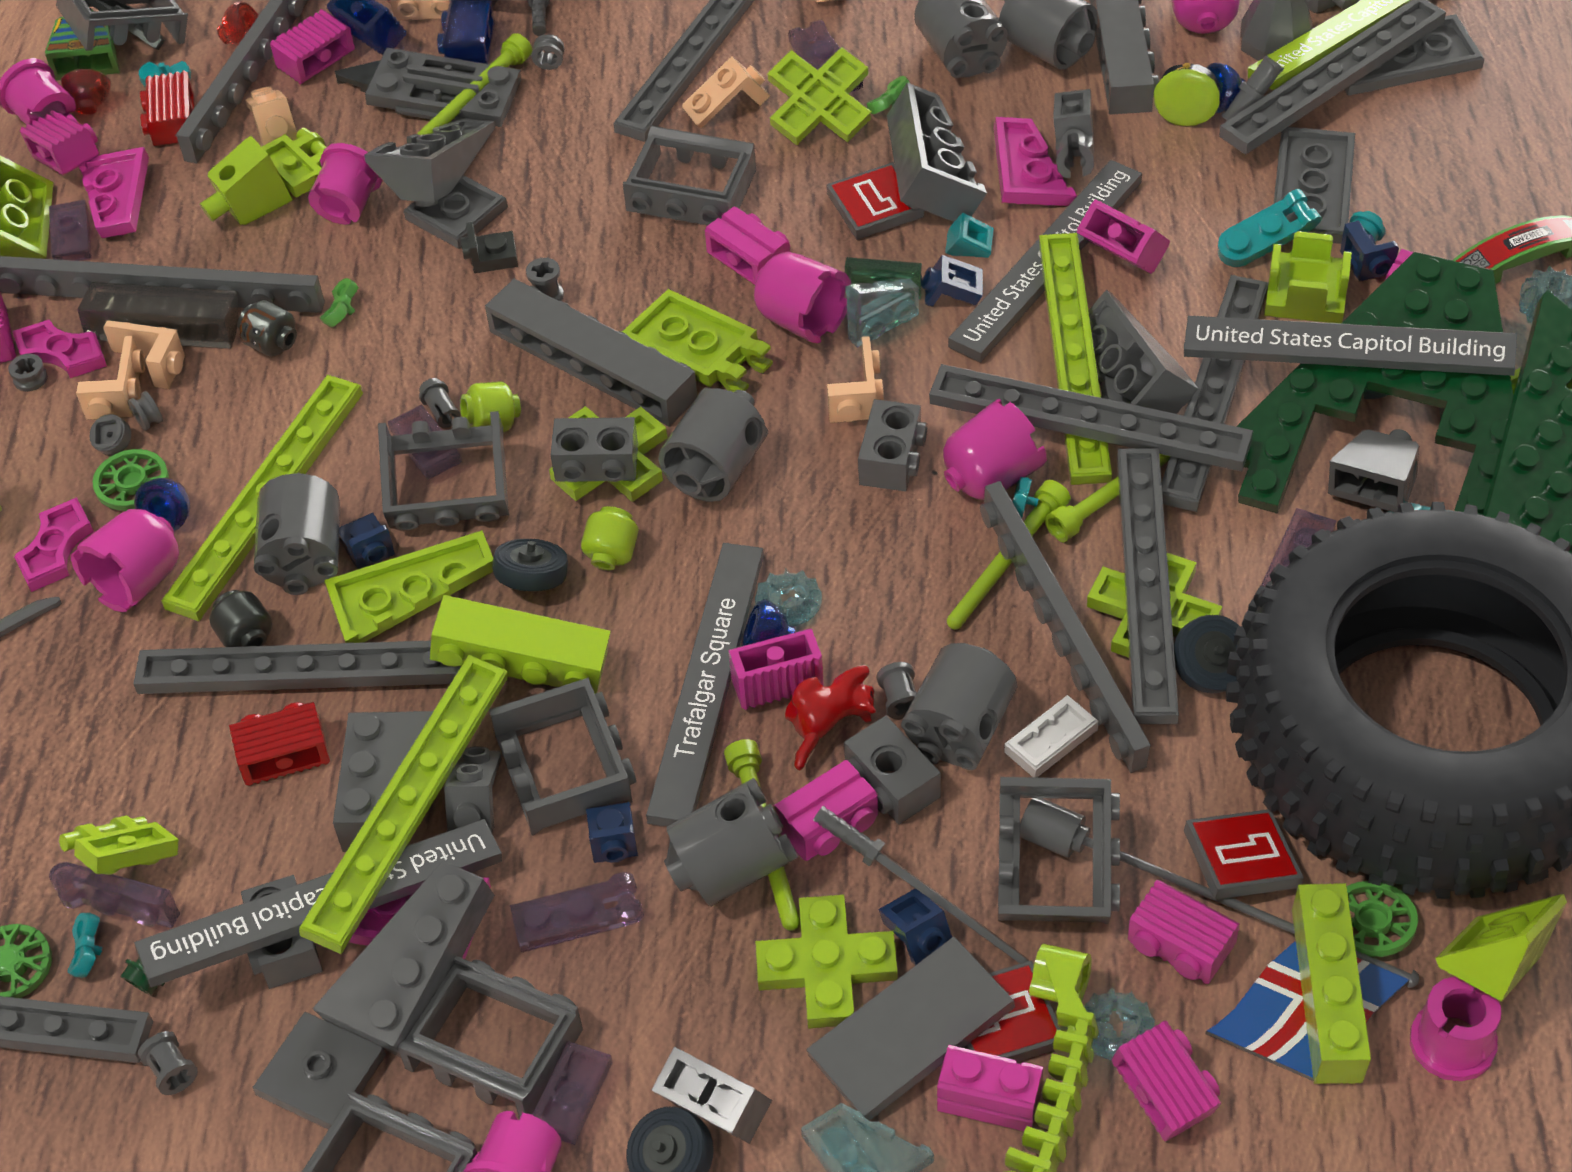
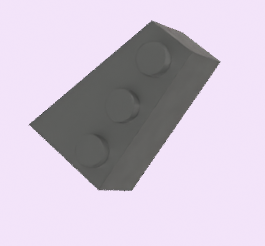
(370, 757)

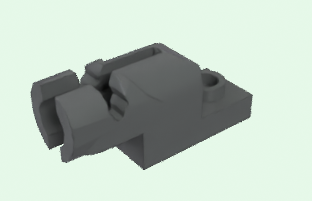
(1074, 131)

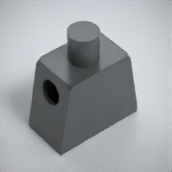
(1376, 469)

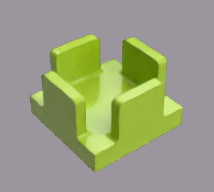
(1308, 280)

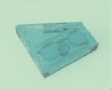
(880, 308)
(853, 1144)

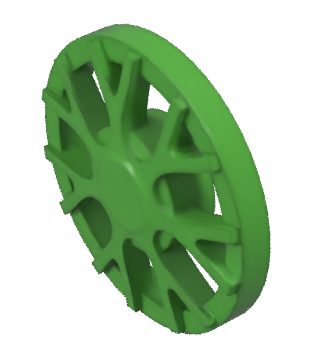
(126, 478)
(1374, 918)
(15, 962)

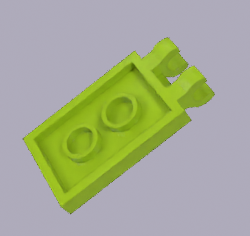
(701, 339)

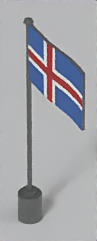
(1272, 1012)

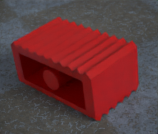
(167, 106)
(279, 743)

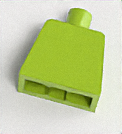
(245, 185)

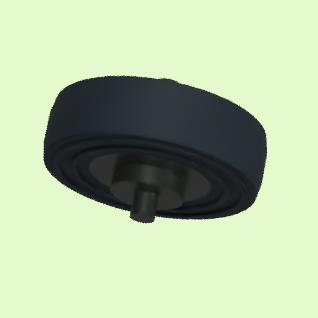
(530, 564)
(1204, 652)
(670, 1142)

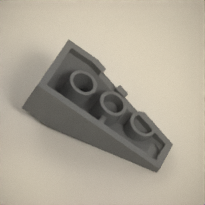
(430, 163)
(1133, 363)

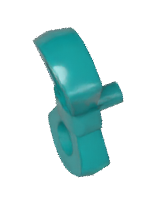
(152, 69)
(1021, 495)
(85, 950)

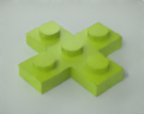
(819, 96)
(648, 475)
(1109, 597)
(826, 960)

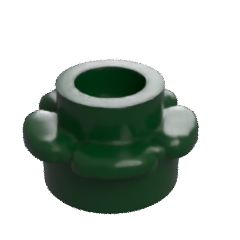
(135, 976)

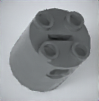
(1051, 29)
(962, 34)
(713, 444)
(297, 532)
(960, 705)
(727, 844)

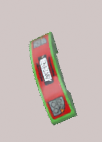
(1521, 244)

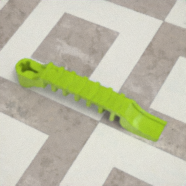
(1062, 978)

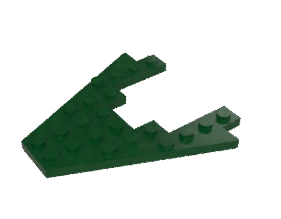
(1476, 407)
(1536, 449)

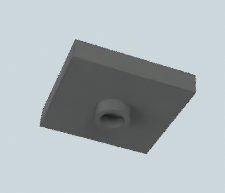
(318, 1070)

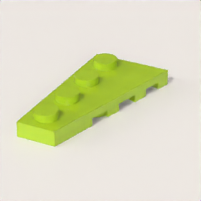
(398, 588)

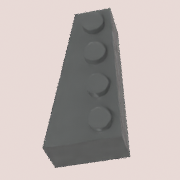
(929, 157)
(408, 959)

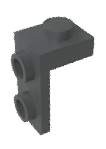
(470, 788)

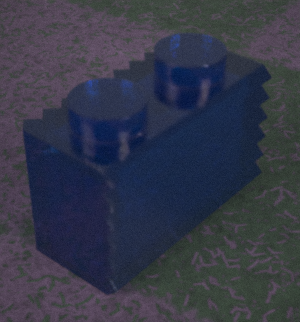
(369, 22)
(467, 30)

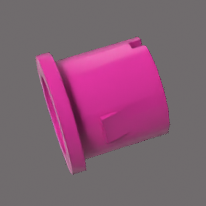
(32, 90)
(343, 184)
(1464, 1050)
(517, 1145)

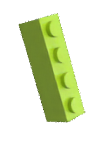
(520, 642)
(1330, 984)

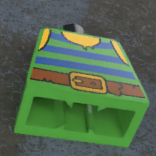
(67, 53)

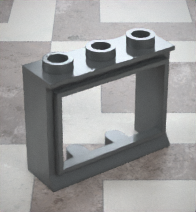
(83, 20)
(683, 201)
(447, 511)
(549, 709)
(1105, 849)
(487, 1079)
(379, 1114)

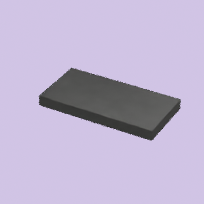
(1435, 55)
(1322, 168)
(908, 1028)

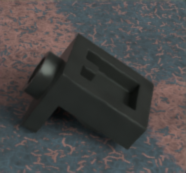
(489, 251)

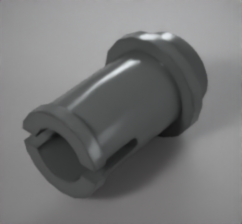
(435, 395)

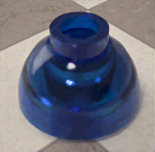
(1229, 84)
(165, 500)
(765, 623)

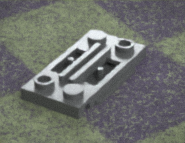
(427, 83)

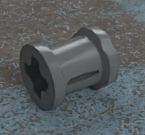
(544, 276)
(898, 686)
(167, 1063)

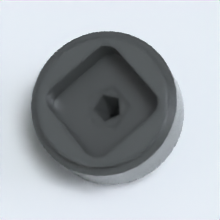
(110, 434)

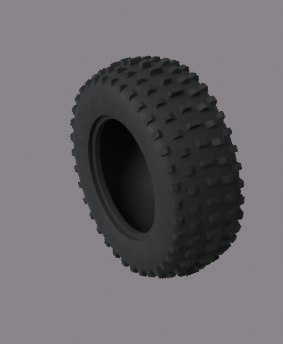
(1365, 792)

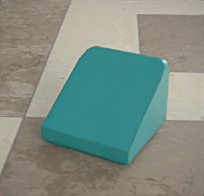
(969, 237)

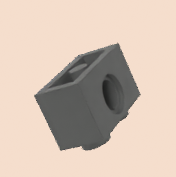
(886, 748)

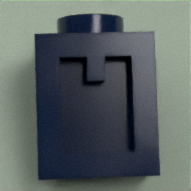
(1367, 258)
(954, 280)
(366, 541)
(611, 833)
(917, 923)

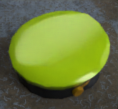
(1187, 95)

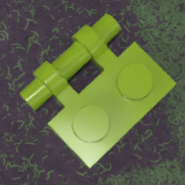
(292, 161)
(120, 844)

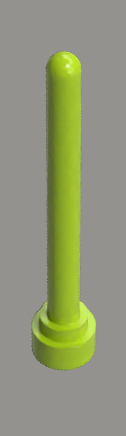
(514, 51)
(1050, 496)
(1066, 521)
(744, 761)

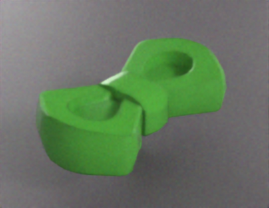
(889, 97)
(340, 307)

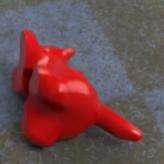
(819, 707)

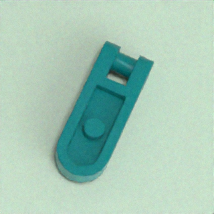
(1259, 232)

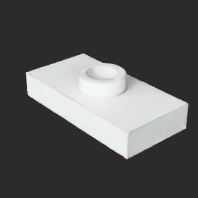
(1051, 736)

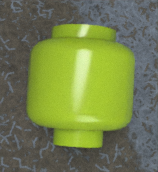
(487, 398)
(609, 538)

